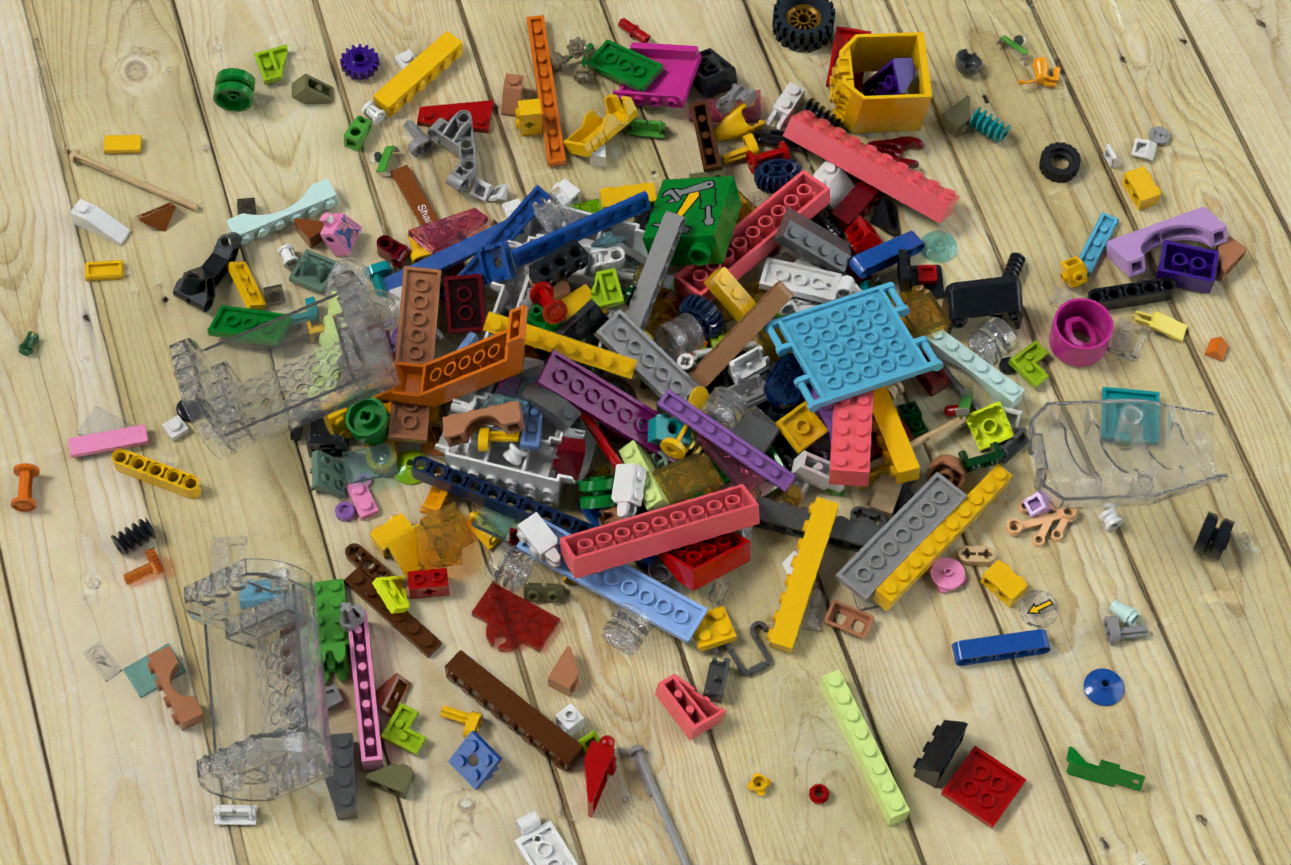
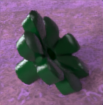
(628, 292)

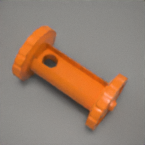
(26, 473)

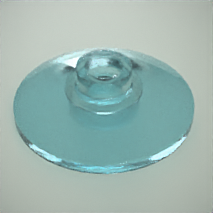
(608, 239)
(936, 252)

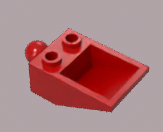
(598, 766)

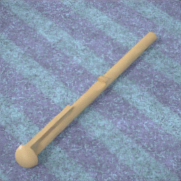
(75, 156)
(926, 437)

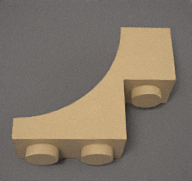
(645, 396)

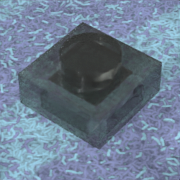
(274, 295)

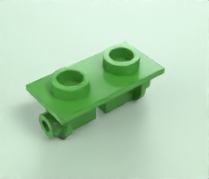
(645, 128)

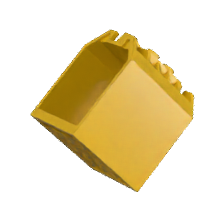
(880, 112)

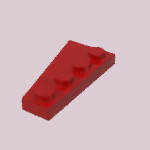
(480, 111)

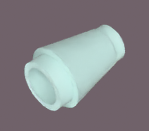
(1124, 613)

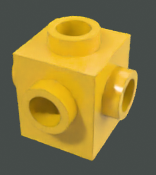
(1073, 272)

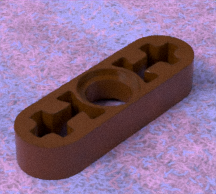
(365, 556)

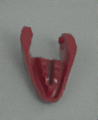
(897, 146)

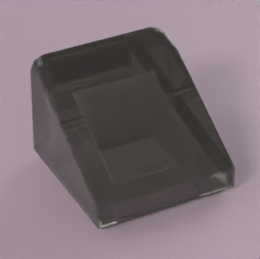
(246, 206)

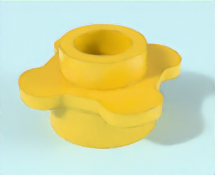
(758, 778)

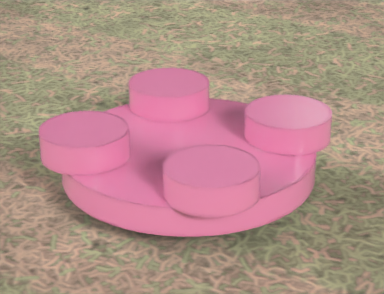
(947, 574)

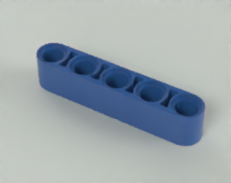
(885, 254)
(1001, 647)

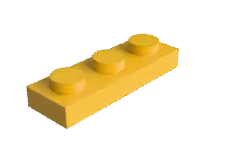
(246, 285)

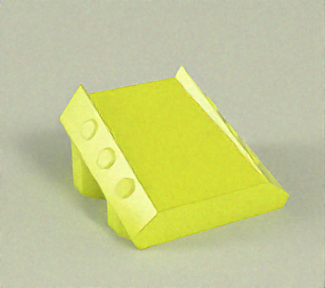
(989, 425)

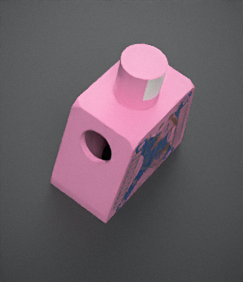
(339, 233)

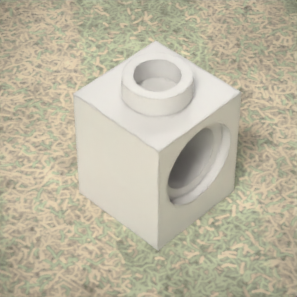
(569, 720)

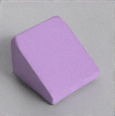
(1036, 505)

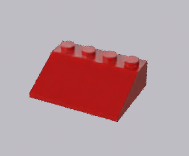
(707, 560)

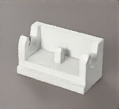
(748, 365)

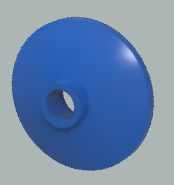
(1098, 693)

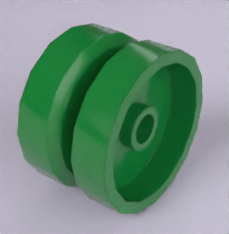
(234, 89)
(368, 422)
(600, 492)

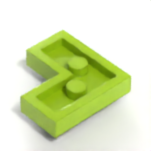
(1027, 366)
(399, 732)

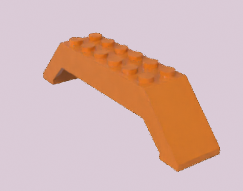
(463, 369)

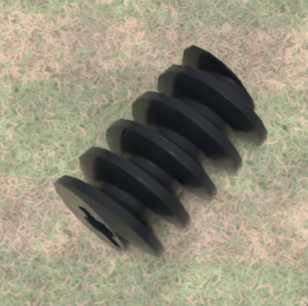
(819, 112)
(133, 536)

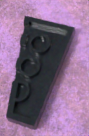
(580, 324)

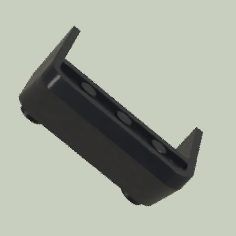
(983, 299)

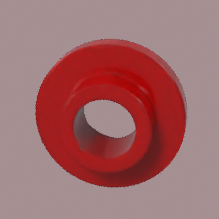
(819, 788)

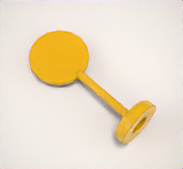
(673, 446)

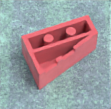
(687, 707)

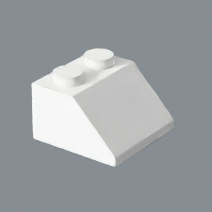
(836, 180)

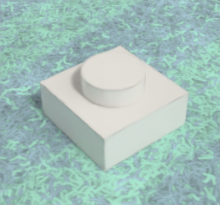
(404, 59)
(510, 206)
(175, 428)

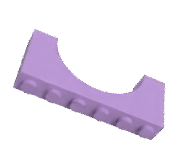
(1196, 225)

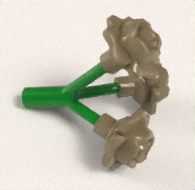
(576, 49)

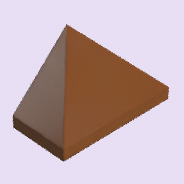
(159, 216)
(433, 437)
(392, 693)

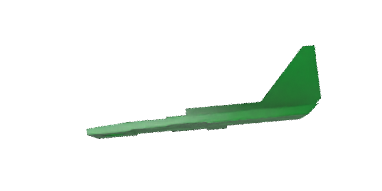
(1106, 773)

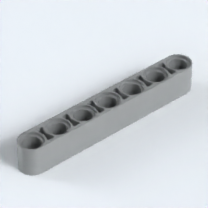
(655, 268)

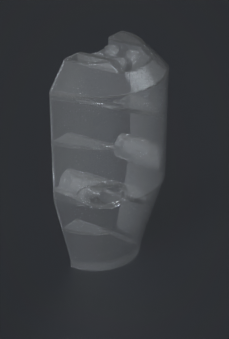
(1120, 452)

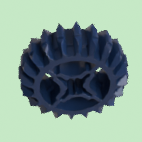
(775, 174)
(705, 313)

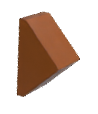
(309, 231)

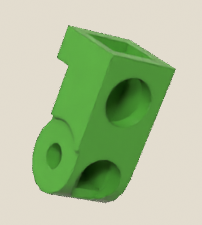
(357, 133)

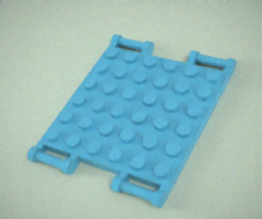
(852, 345)

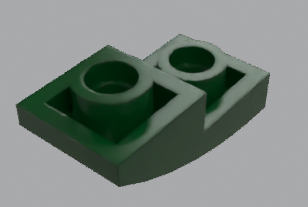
(912, 418)

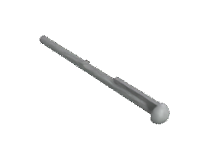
(652, 790)

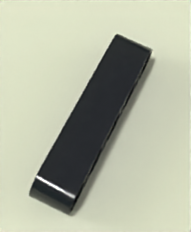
(1137, 289)

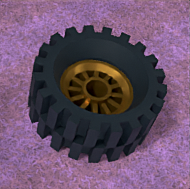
(803, 23)

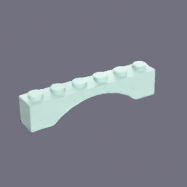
(317, 199)
(992, 380)

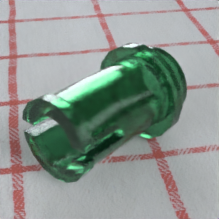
(27, 346)

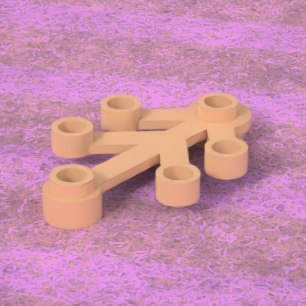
(1045, 520)

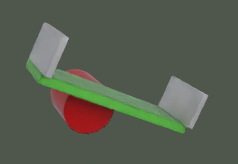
(963, 408)

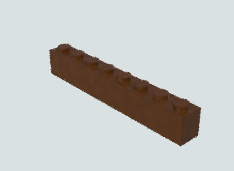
(513, 710)

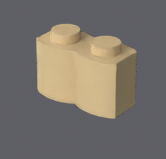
(885, 495)

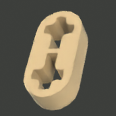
(976, 555)

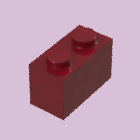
(569, 457)

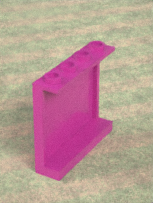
(673, 83)

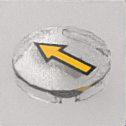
(1038, 608)

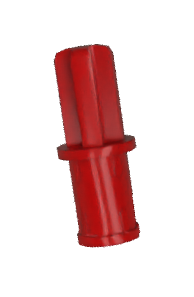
(634, 30)

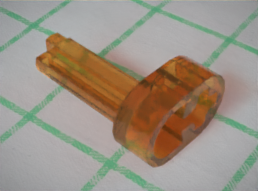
(154, 566)

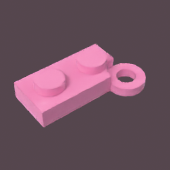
(362, 499)

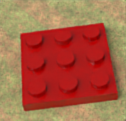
(983, 787)

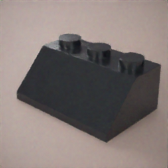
(939, 751)

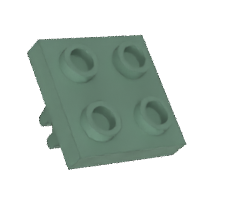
(312, 271)
(328, 474)

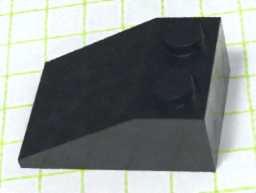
(714, 74)

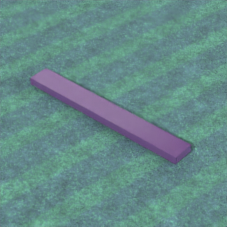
(726, 440)

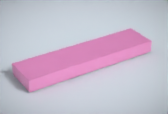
(108, 441)

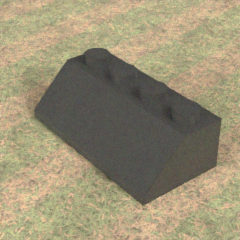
(813, 242)

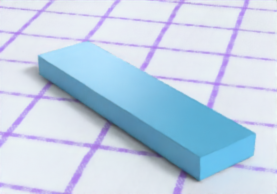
(1097, 241)

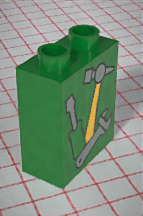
(710, 214)

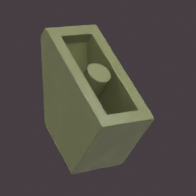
(311, 90)
(957, 117)
(392, 779)

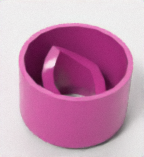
(1085, 317)

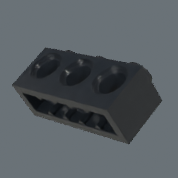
(559, 264)

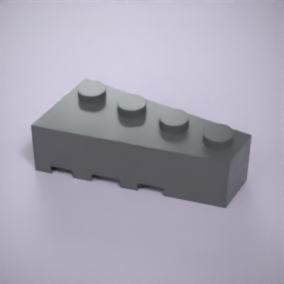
(343, 783)

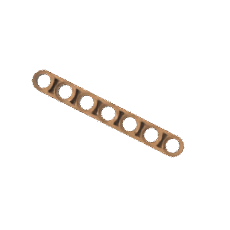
(741, 334)

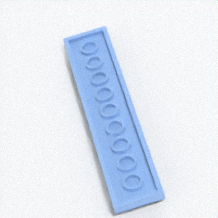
(625, 584)

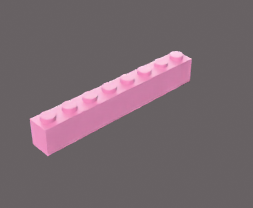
(365, 696)

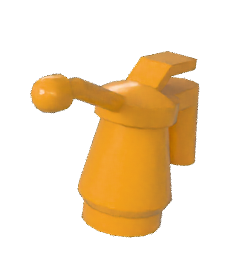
(1040, 69)

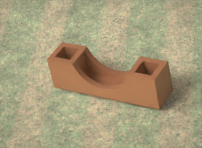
(460, 427)
(185, 708)

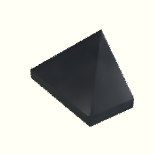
(886, 217)

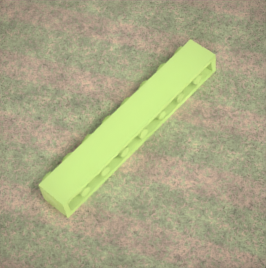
(864, 748)

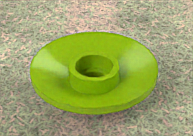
(405, 470)

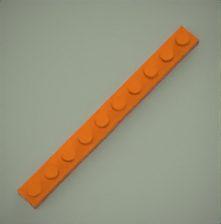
(546, 91)

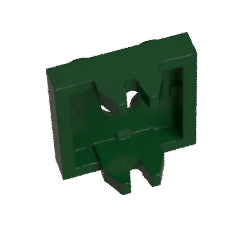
(988, 460)

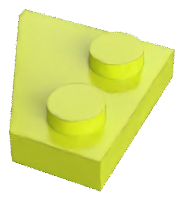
(392, 593)

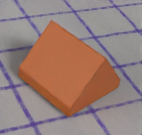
(1216, 348)

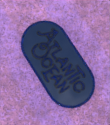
(780, 384)

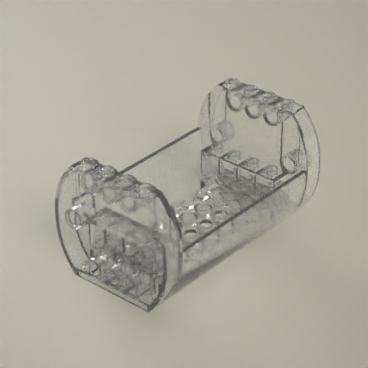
(237, 377)
(250, 623)

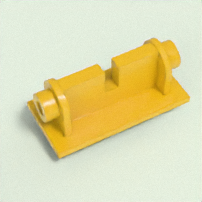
(487, 540)

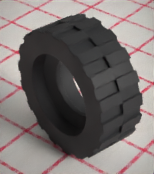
(1066, 151)

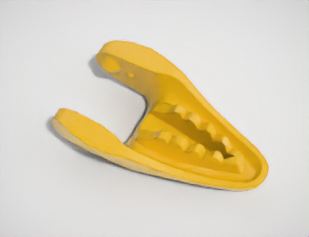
(735, 125)

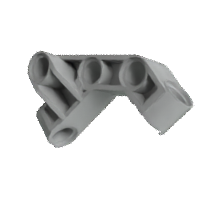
(458, 138)

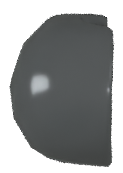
(967, 63)

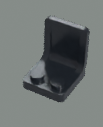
(908, 276)
(322, 440)

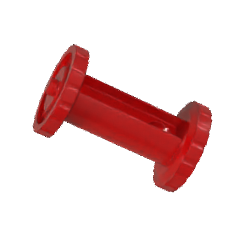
(781, 152)
(553, 310)

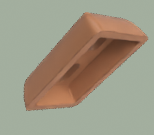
(851, 615)

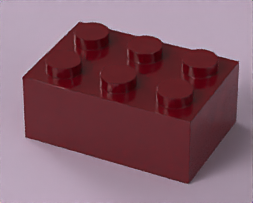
(465, 303)

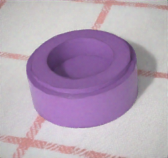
(345, 511)

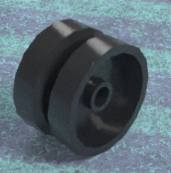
(1214, 536)

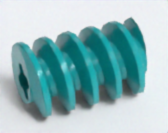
(988, 126)

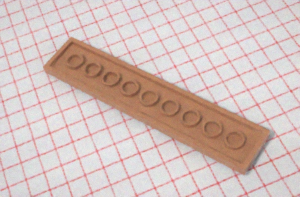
(415, 345)

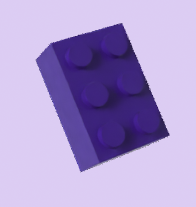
(1188, 265)

